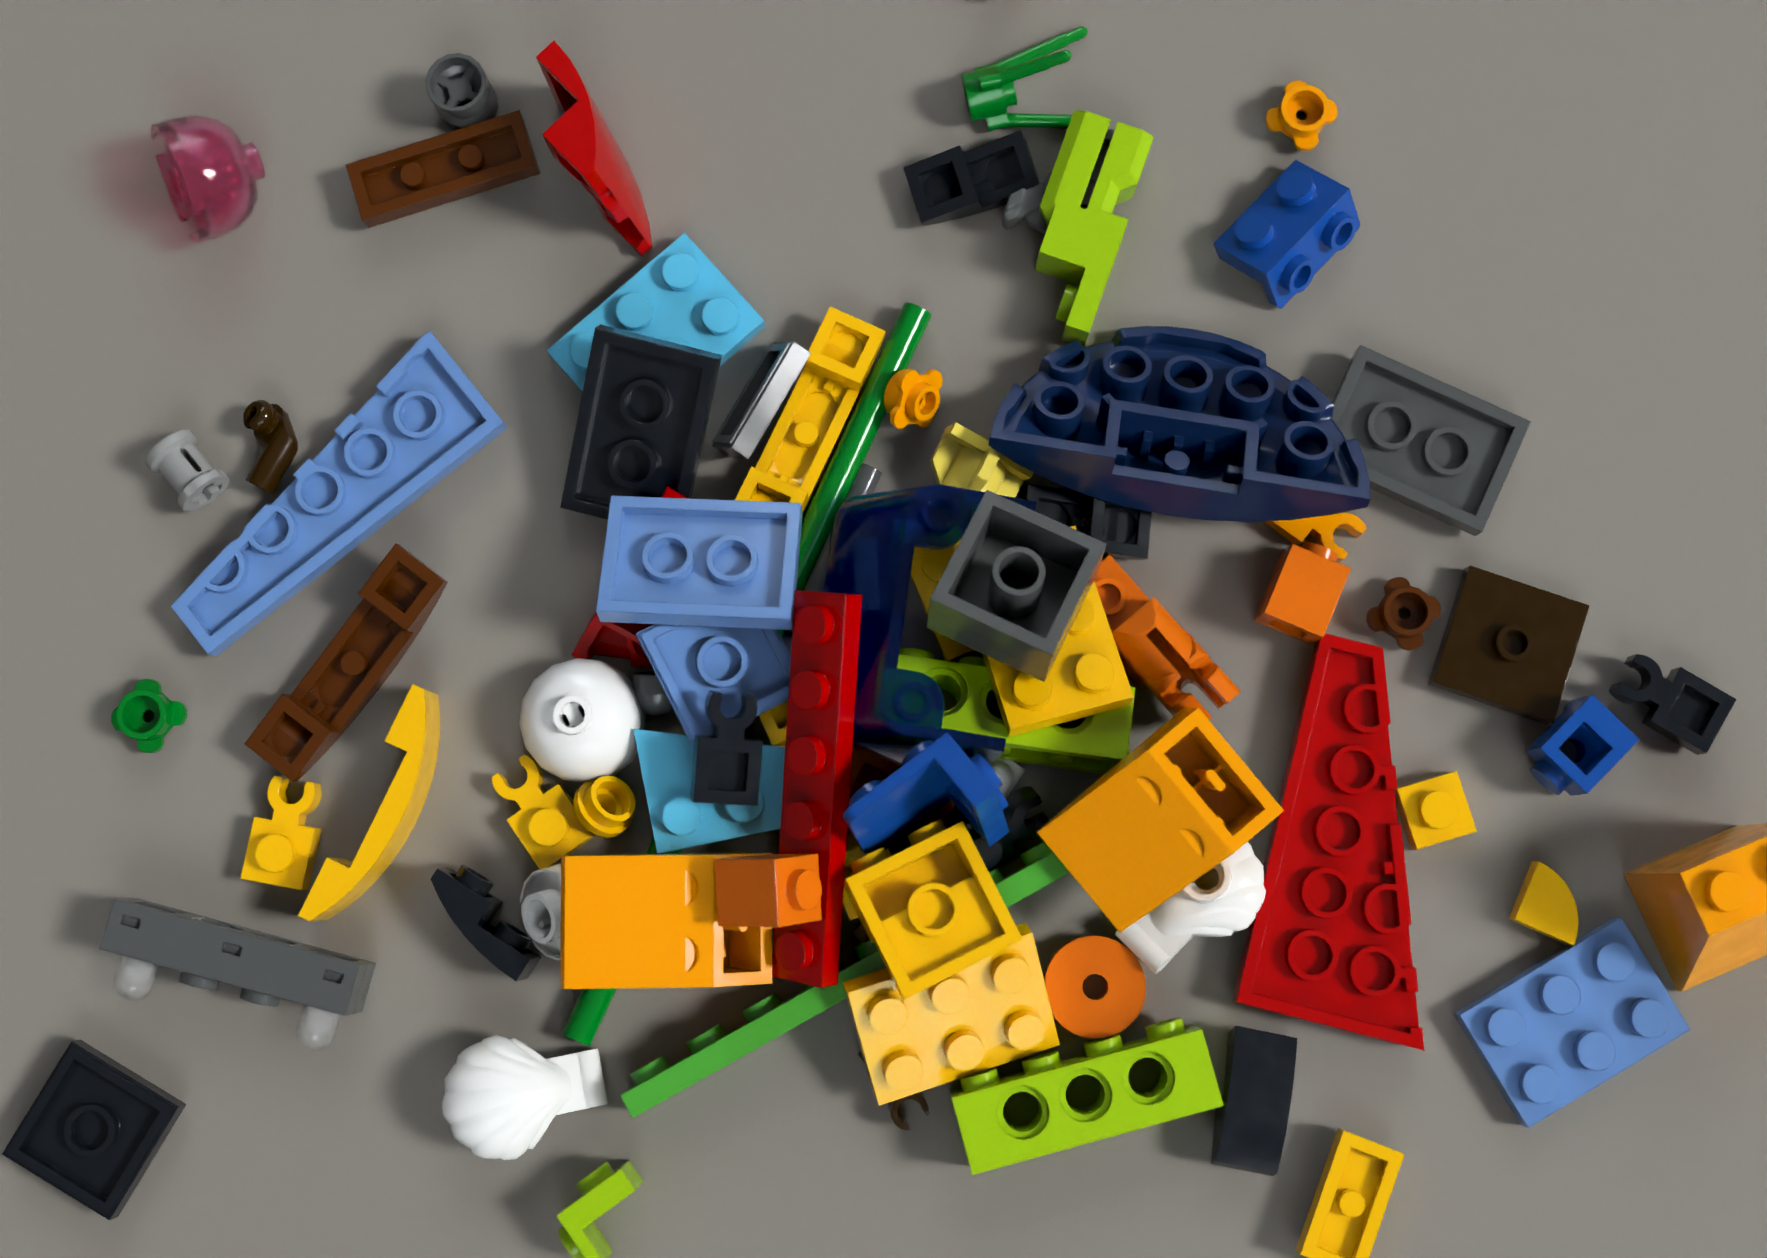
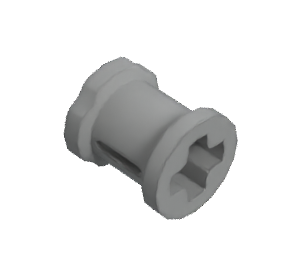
(187, 470)

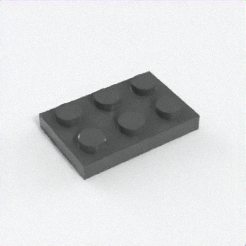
(1427, 439)

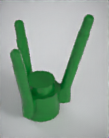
(992, 87)

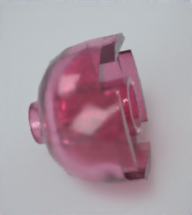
(208, 174)

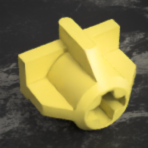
(969, 463)

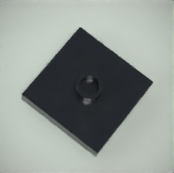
(94, 1129)

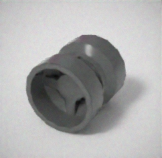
(458, 80)

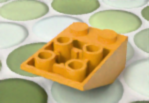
(1159, 818)
(653, 925)

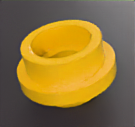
(604, 806)

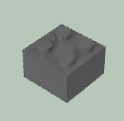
(1015, 585)

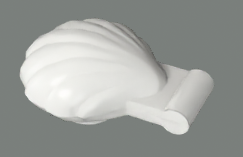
(1210, 906)
(508, 1094)

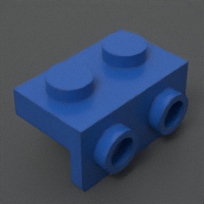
(1290, 231)

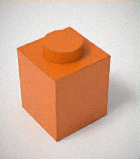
(1303, 592)
(768, 890)

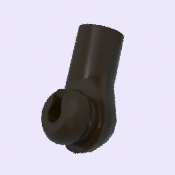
(275, 440)

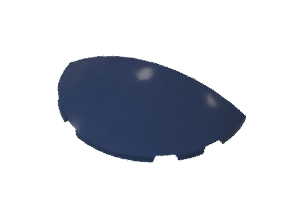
(1182, 430)

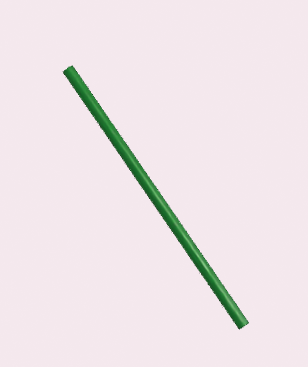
(816, 526)

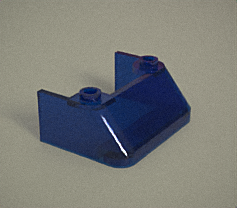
(873, 558)

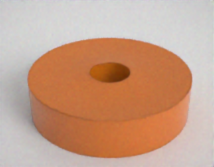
(1123, 986)

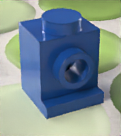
(1599, 744)

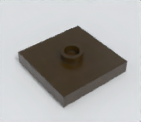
(1508, 645)

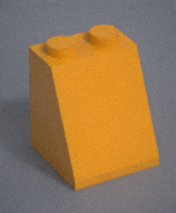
(1707, 904)

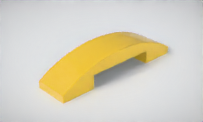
(815, 411)
(343, 881)

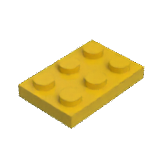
(1081, 683)
(954, 1027)

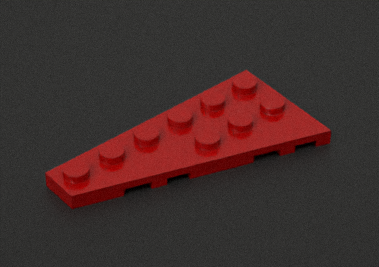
(1335, 875)

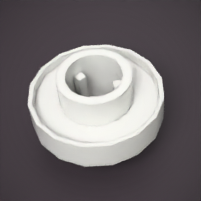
(542, 910)

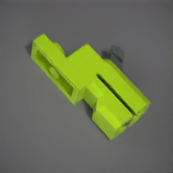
(1076, 212)

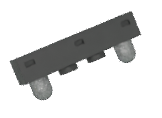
(223, 952)

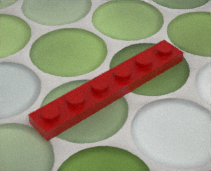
(818, 773)

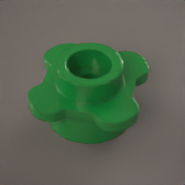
(131, 710)

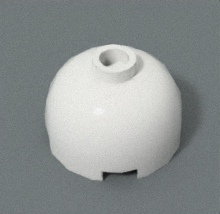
(591, 744)

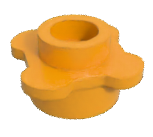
(1310, 100)
(913, 397)

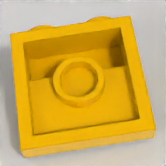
(930, 907)

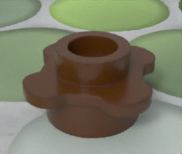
(1421, 609)

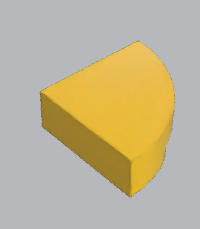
(1546, 905)

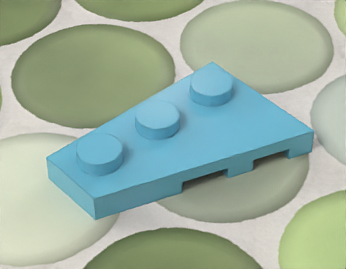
(685, 824)

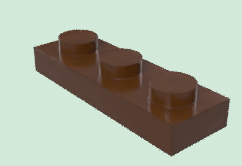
(443, 169)

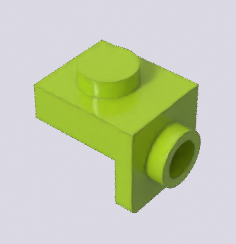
(600, 1193)

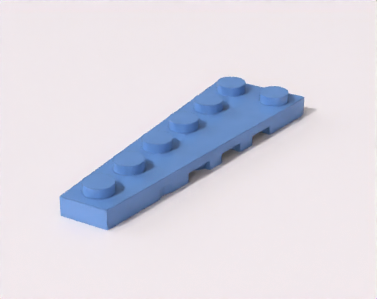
(377, 465)

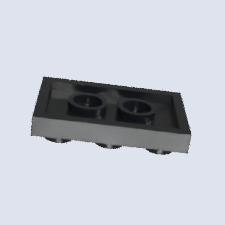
(638, 420)

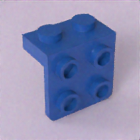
(927, 781)

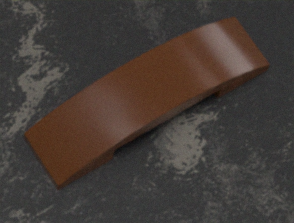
(351, 666)

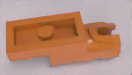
(1156, 647)

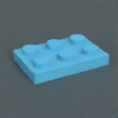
(670, 299)

